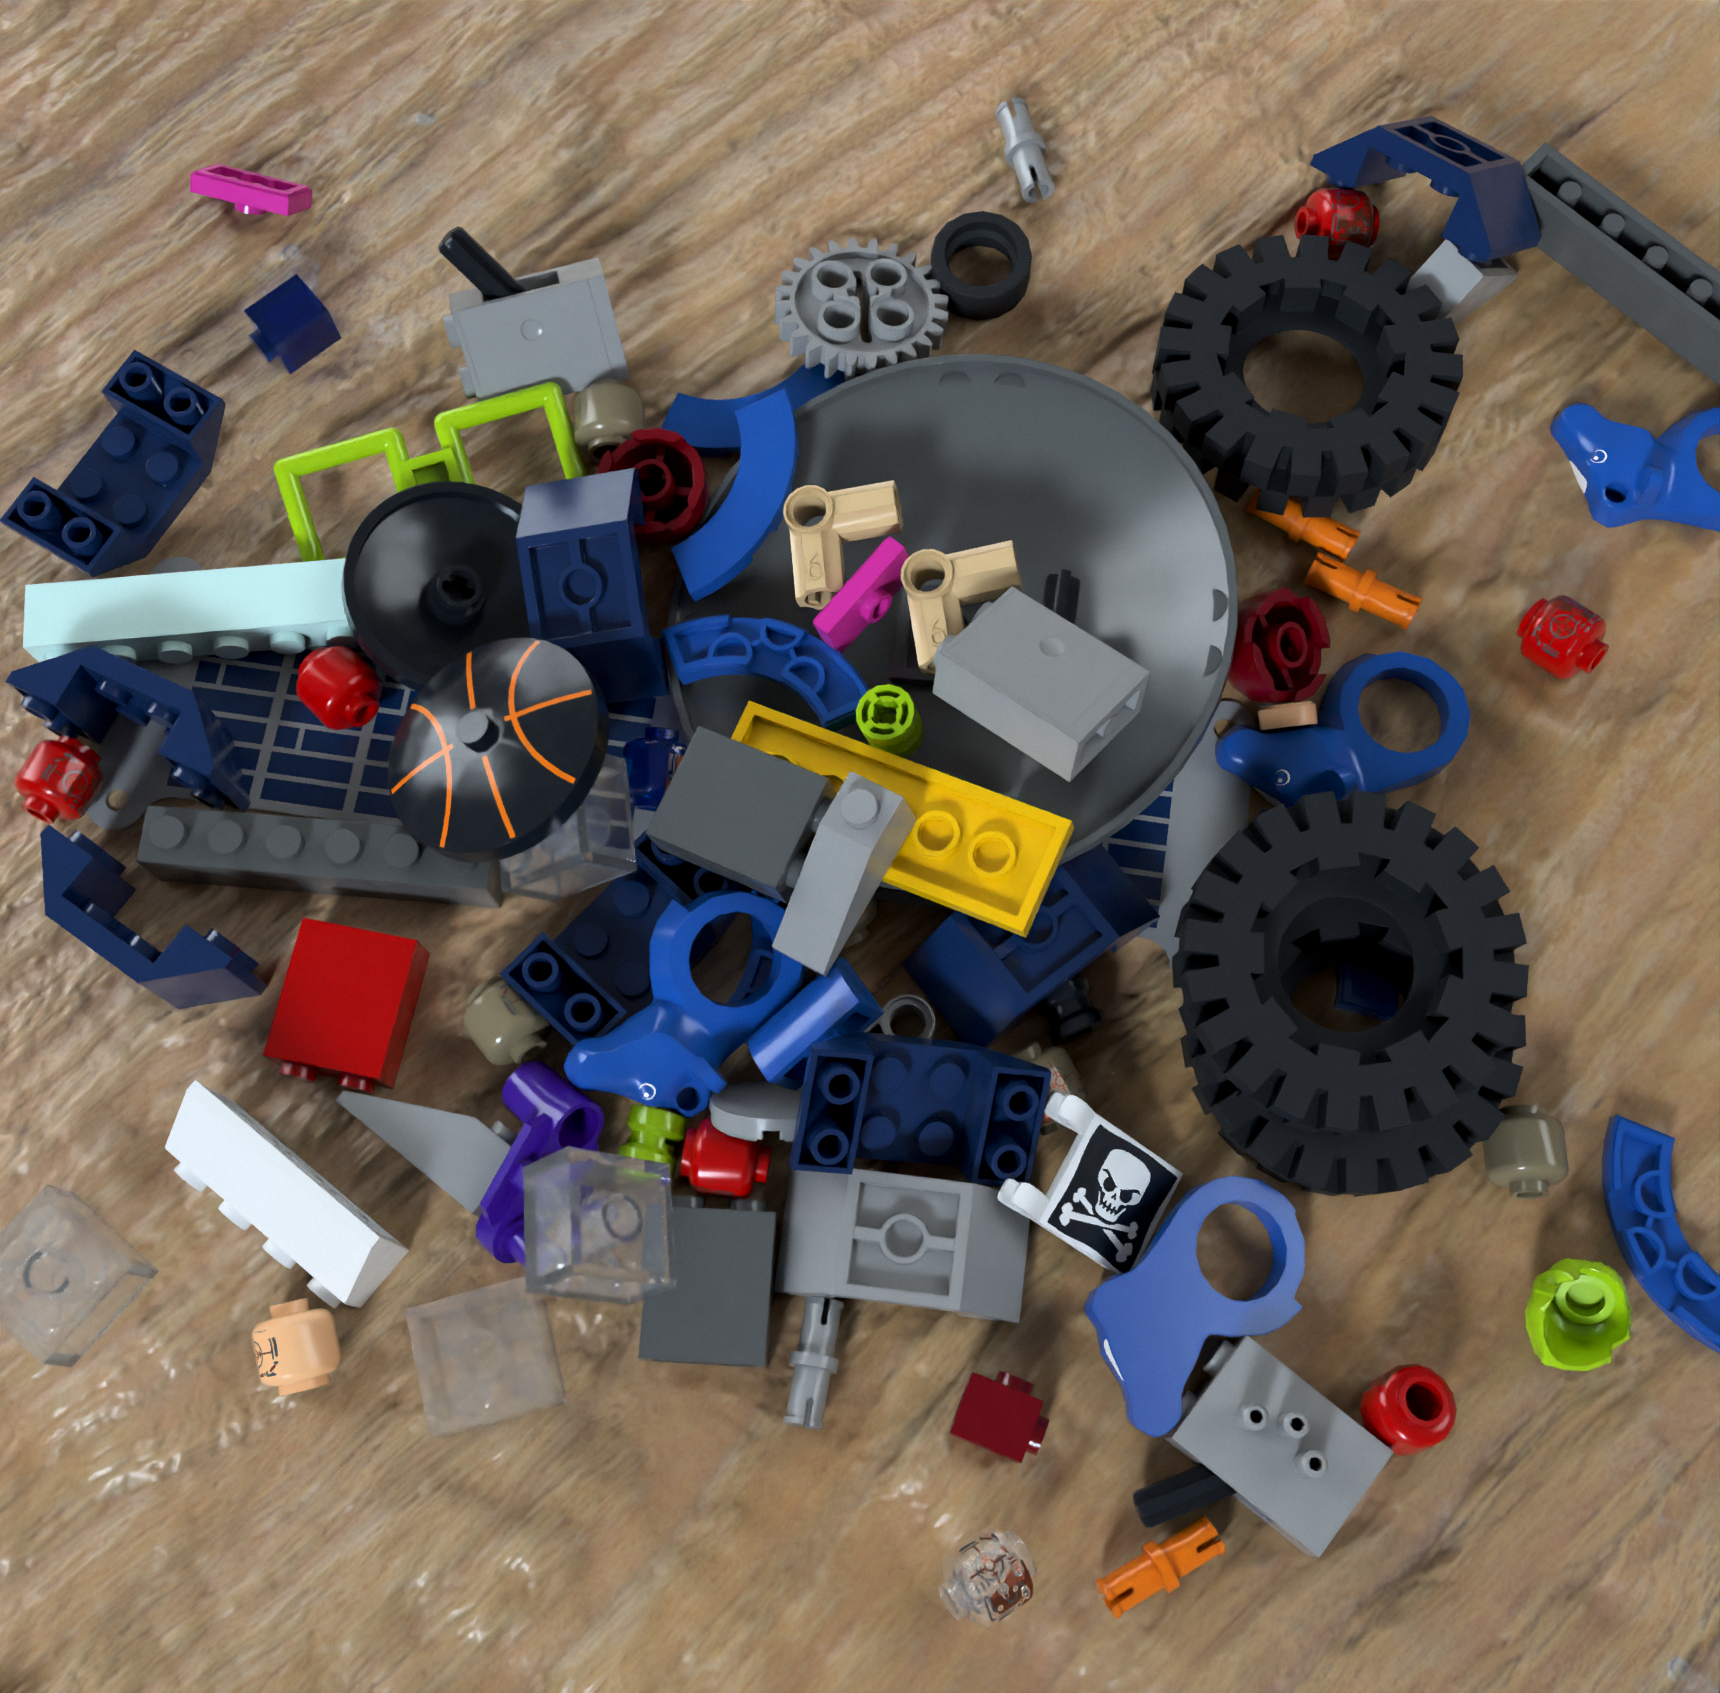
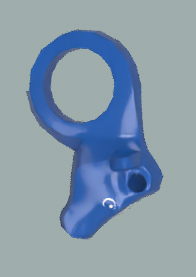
(1633, 473)
(1338, 749)
(678, 1043)
(1164, 1308)

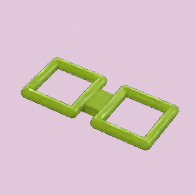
(440, 466)

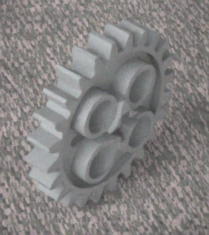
(823, 314)

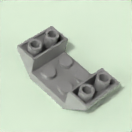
(903, 1243)

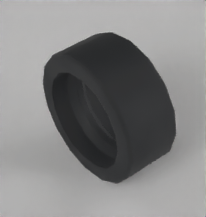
(988, 231)

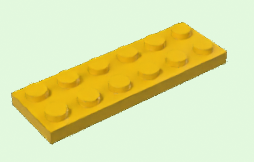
(968, 842)

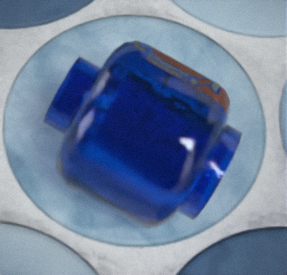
(651, 765)

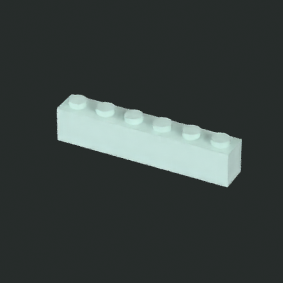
(191, 613)

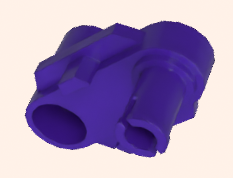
(553, 1118)

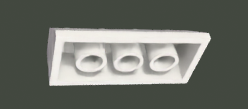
(281, 1197)

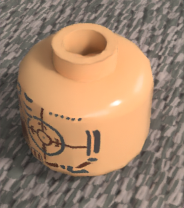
(296, 1347)

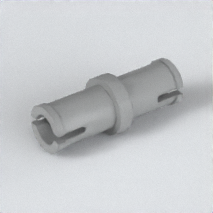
(1024, 150)
(813, 1363)

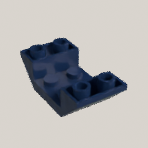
(1493, 200)
(131, 476)
(587, 580)
(89, 689)
(87, 893)
(601, 961)
(991, 977)
(919, 1106)

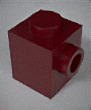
(1000, 1416)

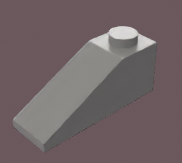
(842, 871)
(444, 1145)

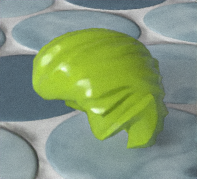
(1578, 1315)

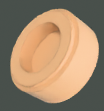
(1287, 715)

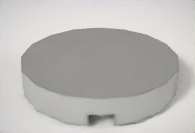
(755, 1107)

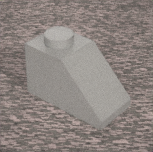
(1461, 282)

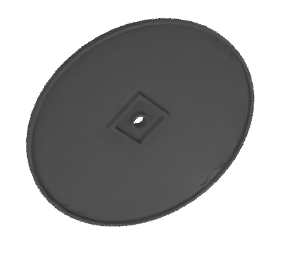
(1078, 485)

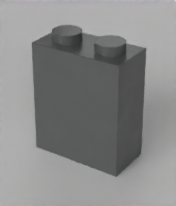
(741, 813)
(721, 1289)

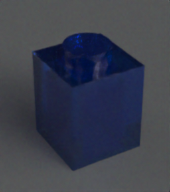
(291, 325)

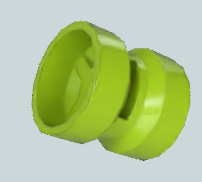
(897, 732)
(654, 1135)

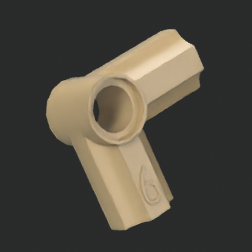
(848, 517)
(967, 579)

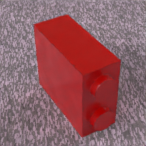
(346, 1006)

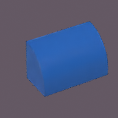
(817, 1013)

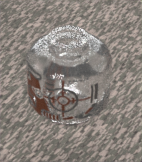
(987, 1577)

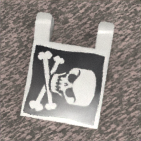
(1104, 1192)

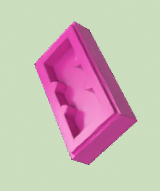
(251, 191)
(863, 597)

